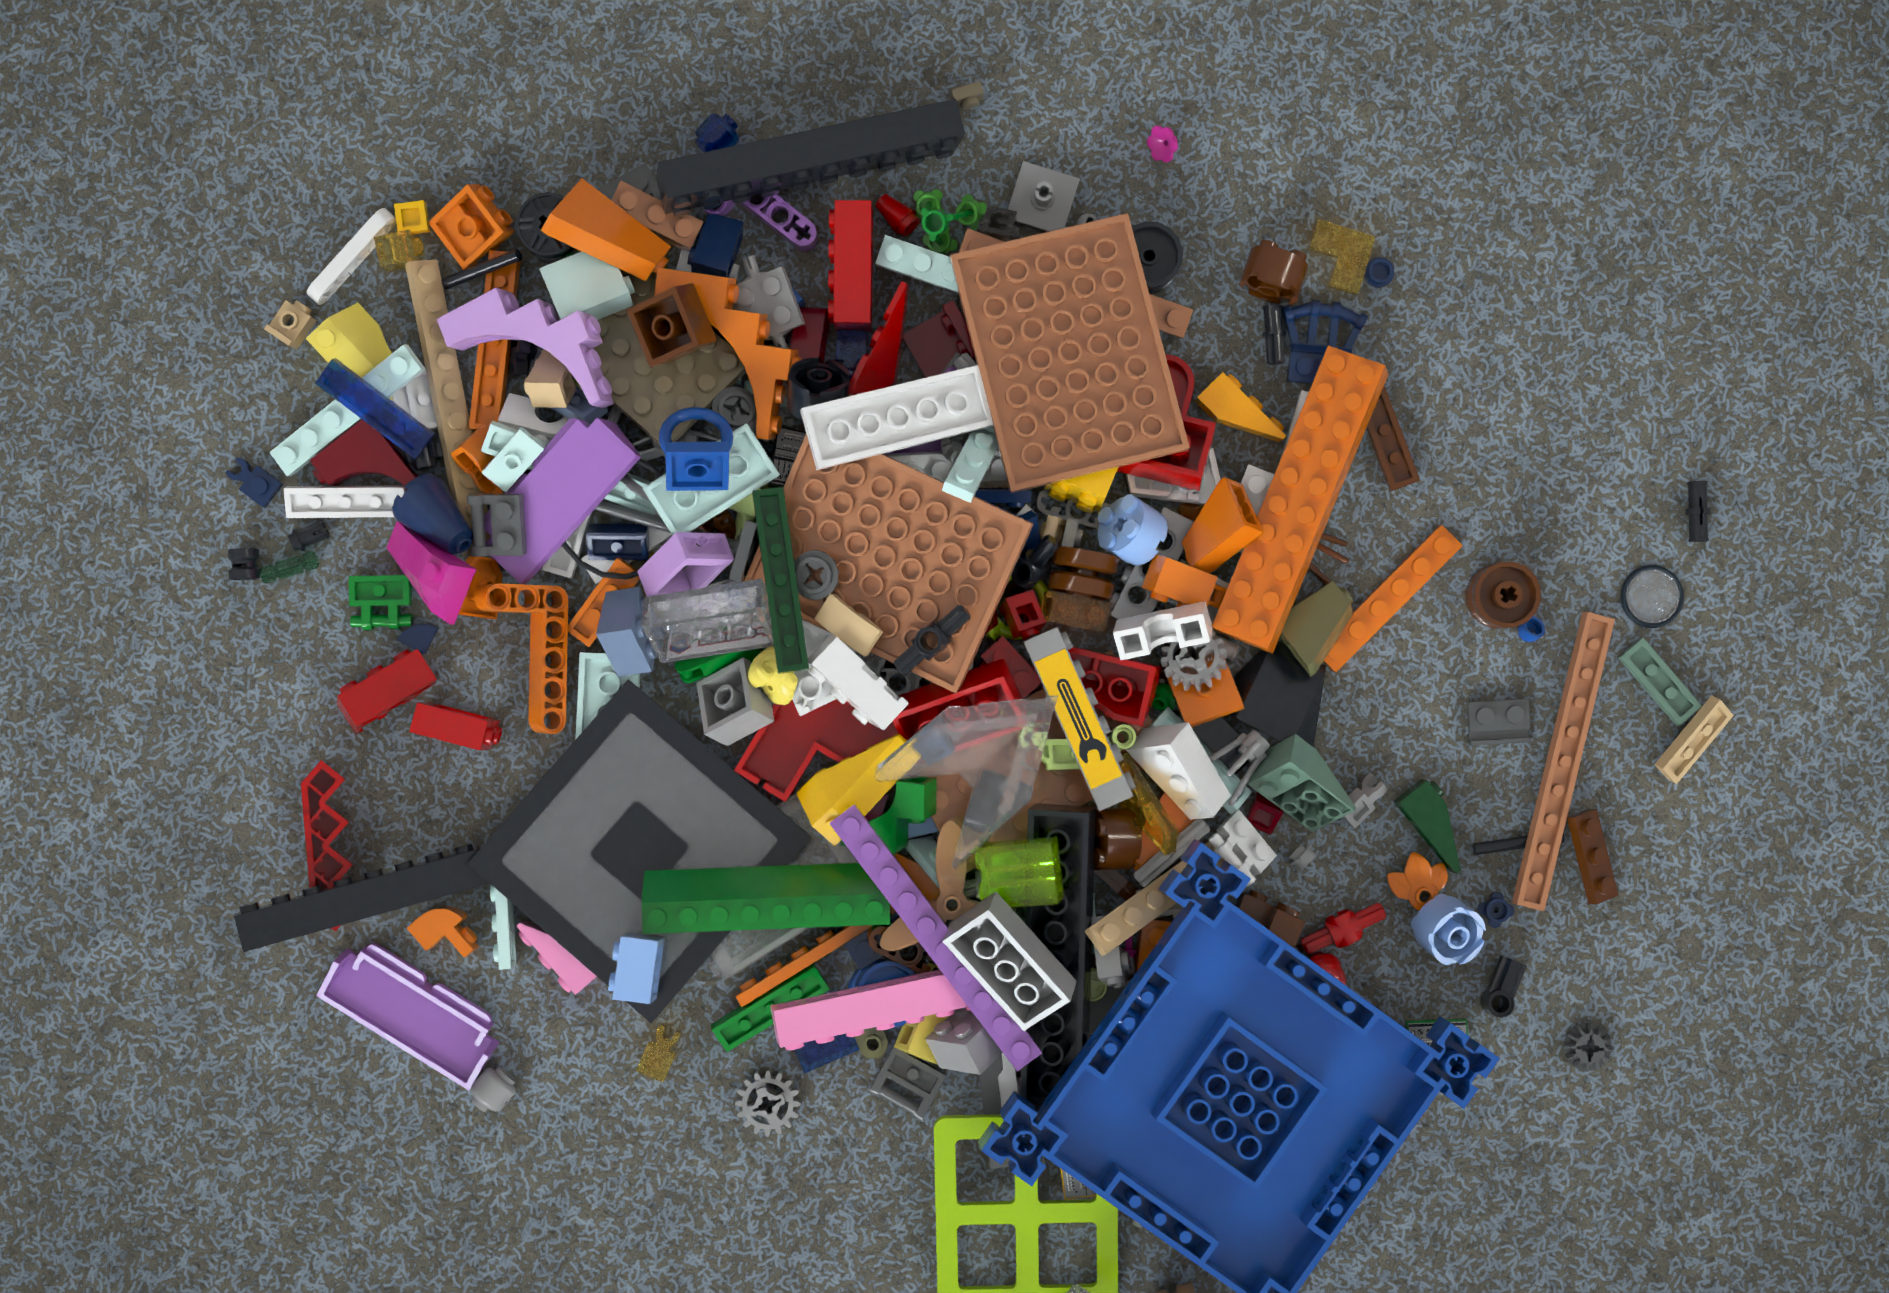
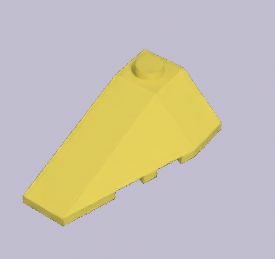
(352, 339)

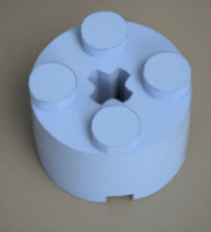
(1131, 530)
(1449, 930)

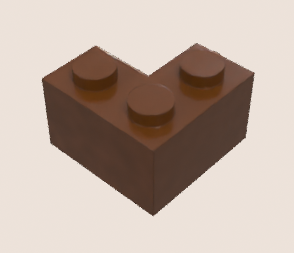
(1278, 919)

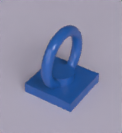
(696, 464)

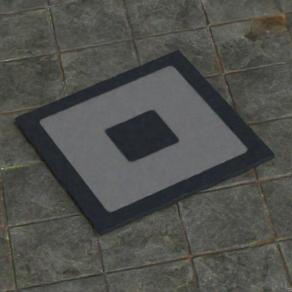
(621, 803)

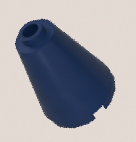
(433, 513)

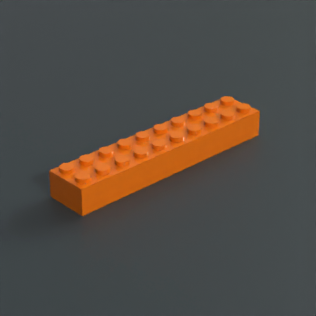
(1301, 498)

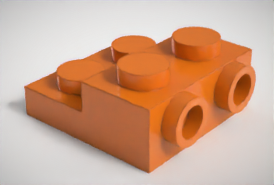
(472, 225)

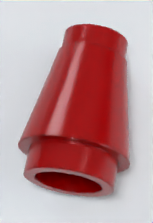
(898, 216)

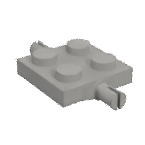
(770, 295)

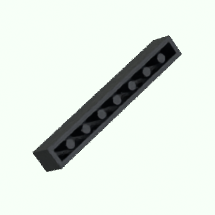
(357, 899)

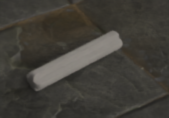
(1160, 862)

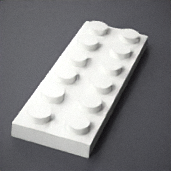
(896, 417)

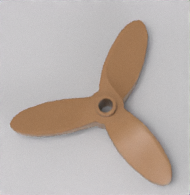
(951, 886)

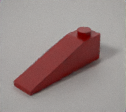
(1120, 686)

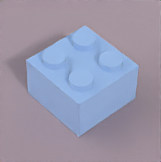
(637, 968)

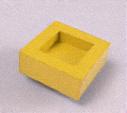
(412, 217)

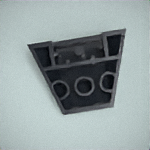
(1279, 695)

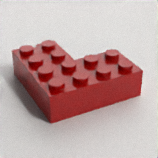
(790, 743)

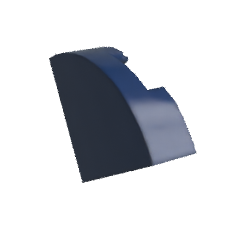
(419, 637)

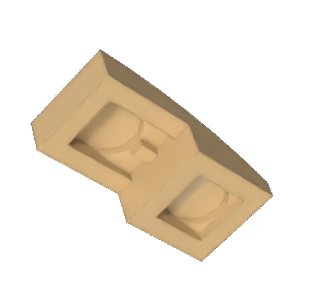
(848, 625)

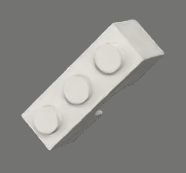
(519, 412)
(1183, 624)

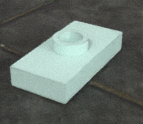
(513, 459)
(924, 853)

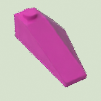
(433, 572)

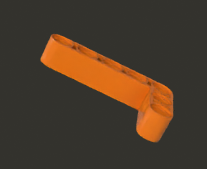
(540, 645)

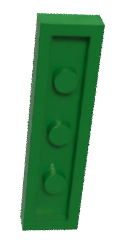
(757, 1016)

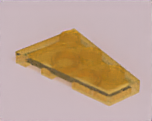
(1149, 810)

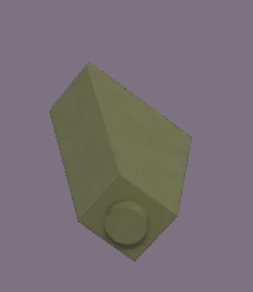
(1316, 625)

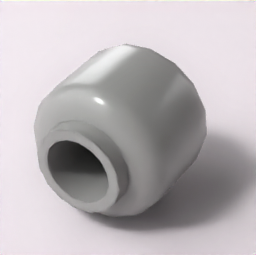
(493, 1089)

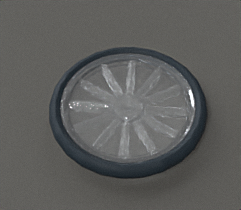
(1652, 596)

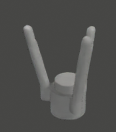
(1252, 749)

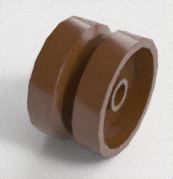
(1083, 573)
(1520, 591)

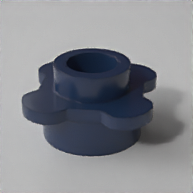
(1504, 912)

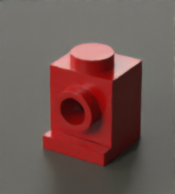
(1027, 607)

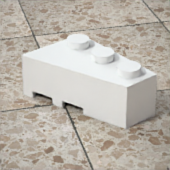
(855, 683)
(1181, 769)

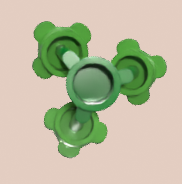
(937, 222)

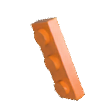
(586, 621)

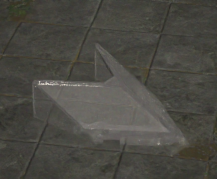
(992, 748)

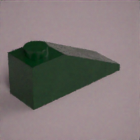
(1430, 818)

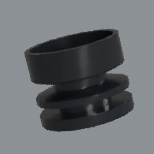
(530, 222)

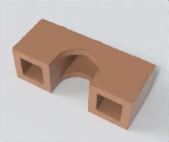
(649, 211)

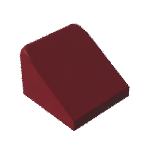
(1264, 814)

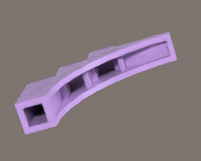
(570, 340)

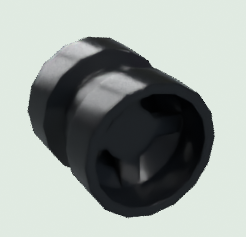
(241, 557)

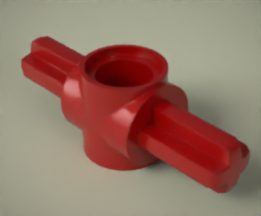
(1343, 929)

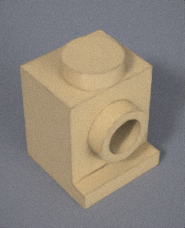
(295, 333)

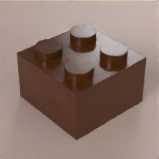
(671, 325)

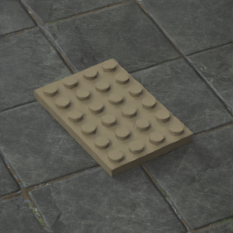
(657, 392)

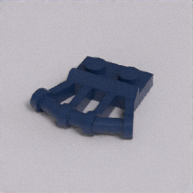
(1307, 357)

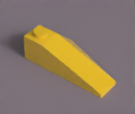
(846, 784)

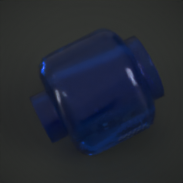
(716, 133)

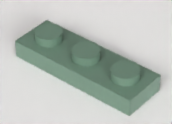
(1659, 681)

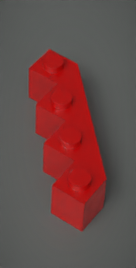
(322, 827)

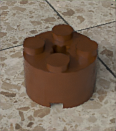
(1274, 273)
(1116, 839)

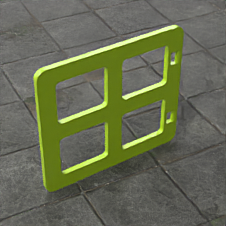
(1023, 1212)

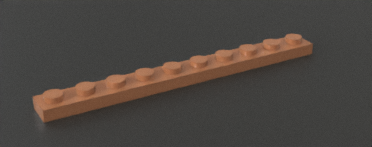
(1563, 761)

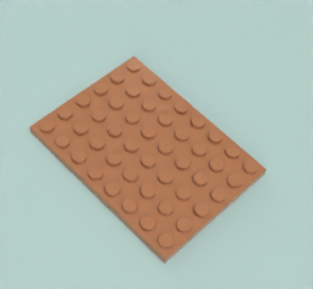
(1069, 352)
(902, 553)

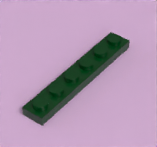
(780, 580)

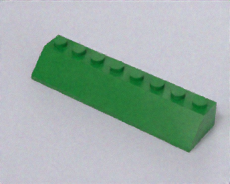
(761, 898)

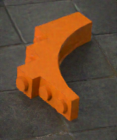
(746, 333)

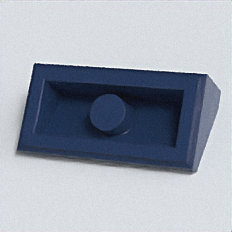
(616, 541)

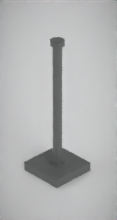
(743, 548)

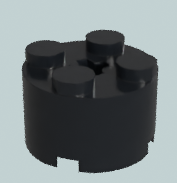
(815, 383)

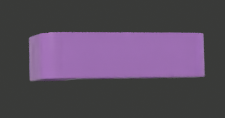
(766, 211)

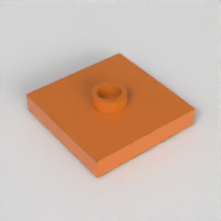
(1209, 702)

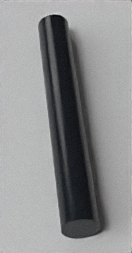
(481, 269)
(1502, 845)

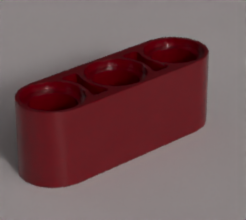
(813, 336)

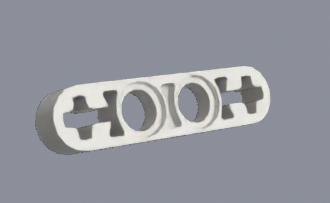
(350, 256)

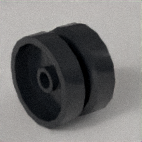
(1164, 248)

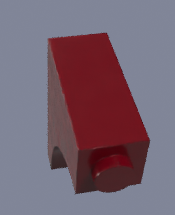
(358, 453)

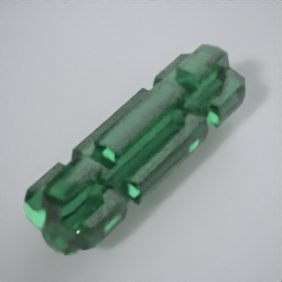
(289, 567)

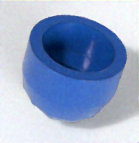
(1527, 630)

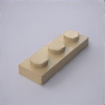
(1694, 739)

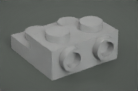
(1115, 967)

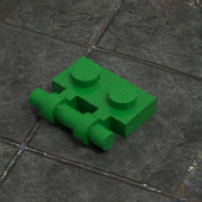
(380, 591)

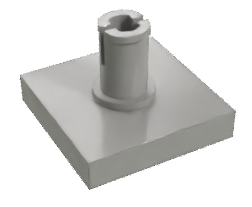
(1043, 197)

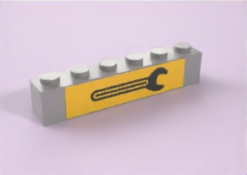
(1078, 718)

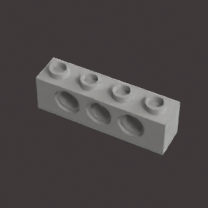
(1133, 576)

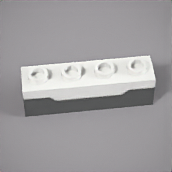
(996, 1087)

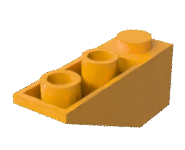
(1231, 407)

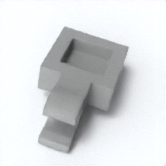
(1364, 800)

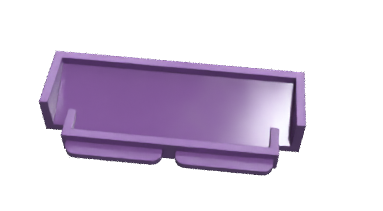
(565, 487)
(411, 1012)

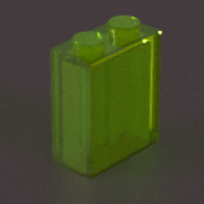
(1021, 871)

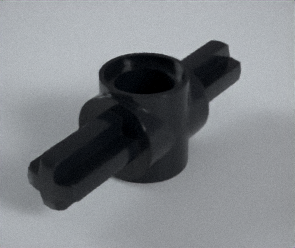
(1032, 567)
(943, 629)

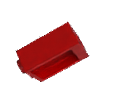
(455, 726)

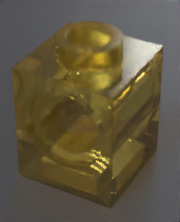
(397, 249)

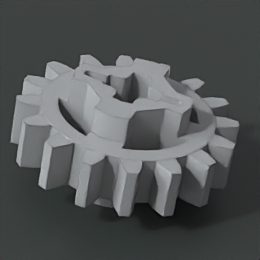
(1184, 666)
(763, 1089)

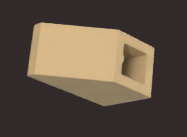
(549, 383)

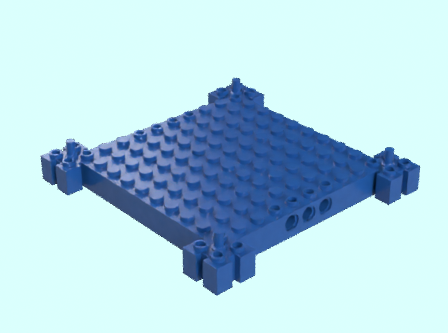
(1236, 1093)

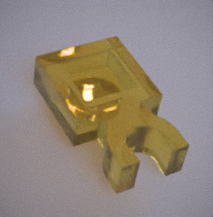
(658, 1057)

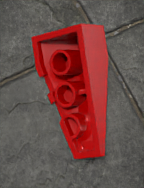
(881, 365)

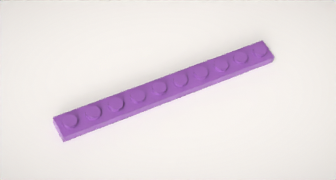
(930, 931)

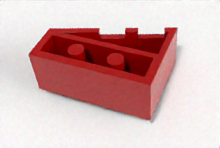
(385, 689)

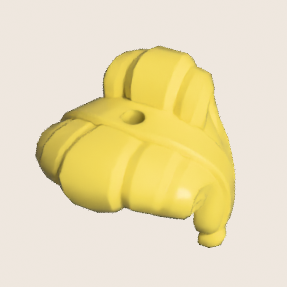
(763, 674)

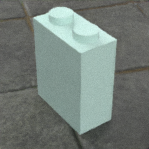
(587, 286)

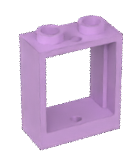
(663, 570)

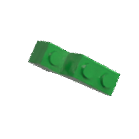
(912, 804)

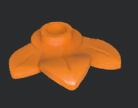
(1418, 877)

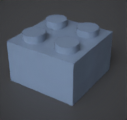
(622, 632)

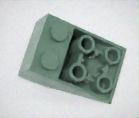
(1301, 784)

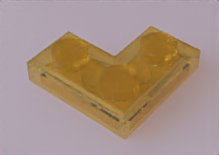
(1351, 252)

